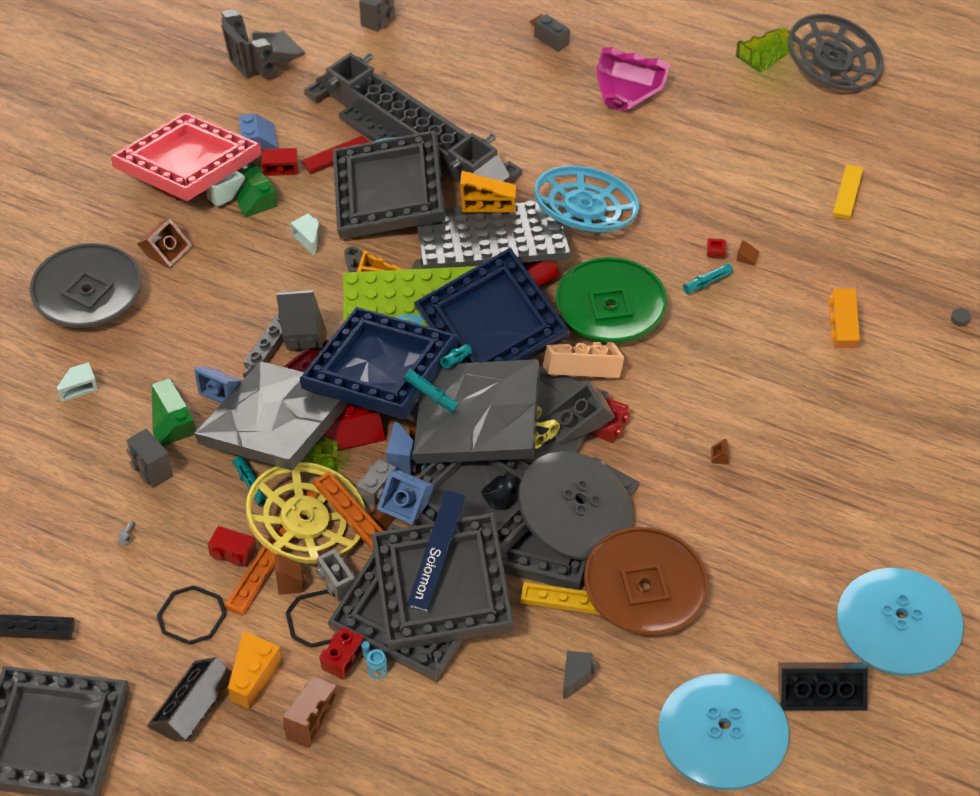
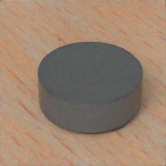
(960, 317)

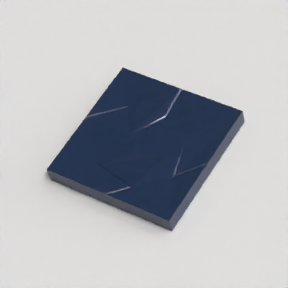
(495, 312)
(370, 358)

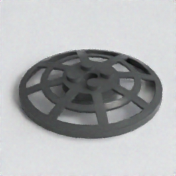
(827, 48)

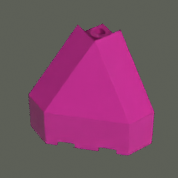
(629, 77)

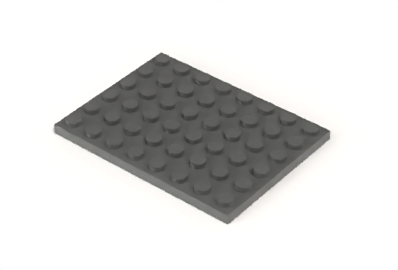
(478, 236)

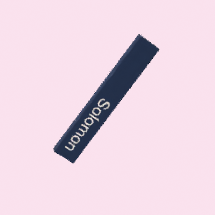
(436, 550)

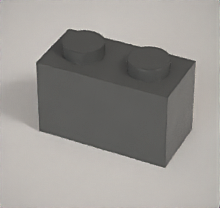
(552, 32)

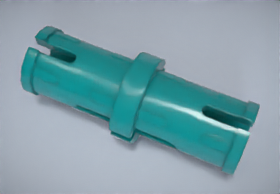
(449, 360)

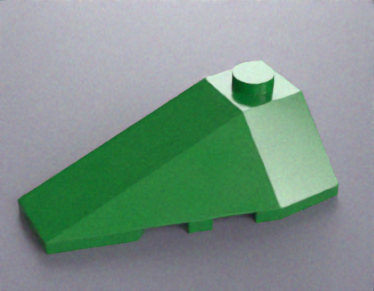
(256, 191)
(170, 414)

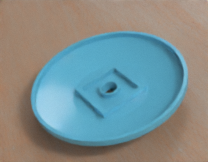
(897, 644)
(719, 756)

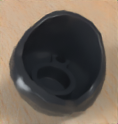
(499, 491)

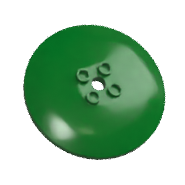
(629, 286)

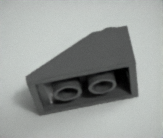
(301, 320)
(580, 413)

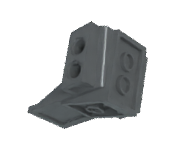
(260, 53)

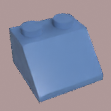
(258, 130)
(214, 383)
(400, 450)
(404, 496)

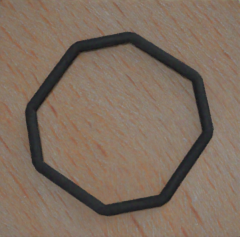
(290, 621)
(200, 638)

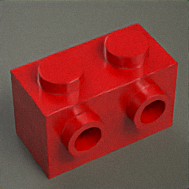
(341, 653)

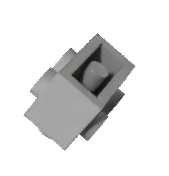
(374, 481)
(335, 573)

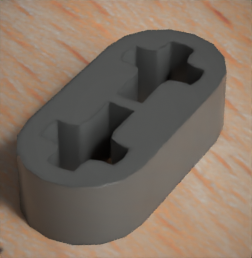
(351, 262)

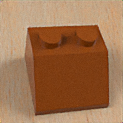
(165, 243)

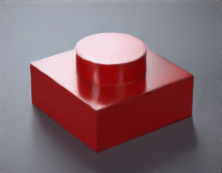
(716, 247)

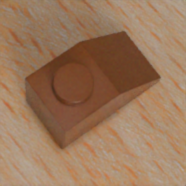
(289, 575)

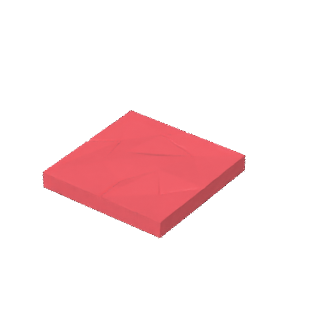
(186, 156)

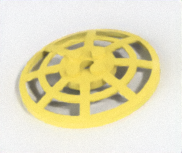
(298, 506)

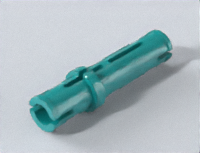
(702, 281)
(438, 396)
(247, 475)

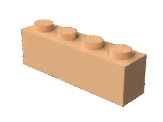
(584, 360)

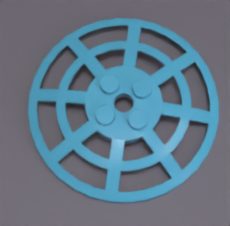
(584, 203)

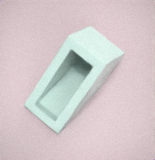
(225, 189)
(306, 232)
(77, 382)

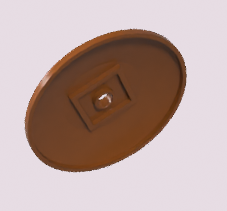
(648, 556)

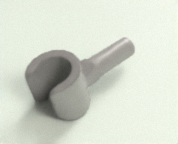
(124, 536)

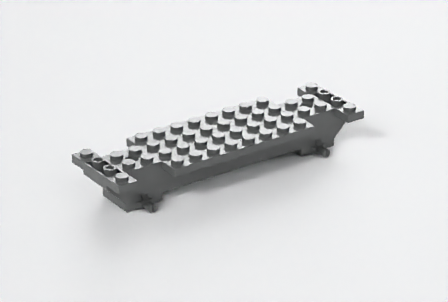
(386, 111)

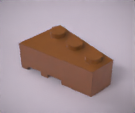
(309, 711)

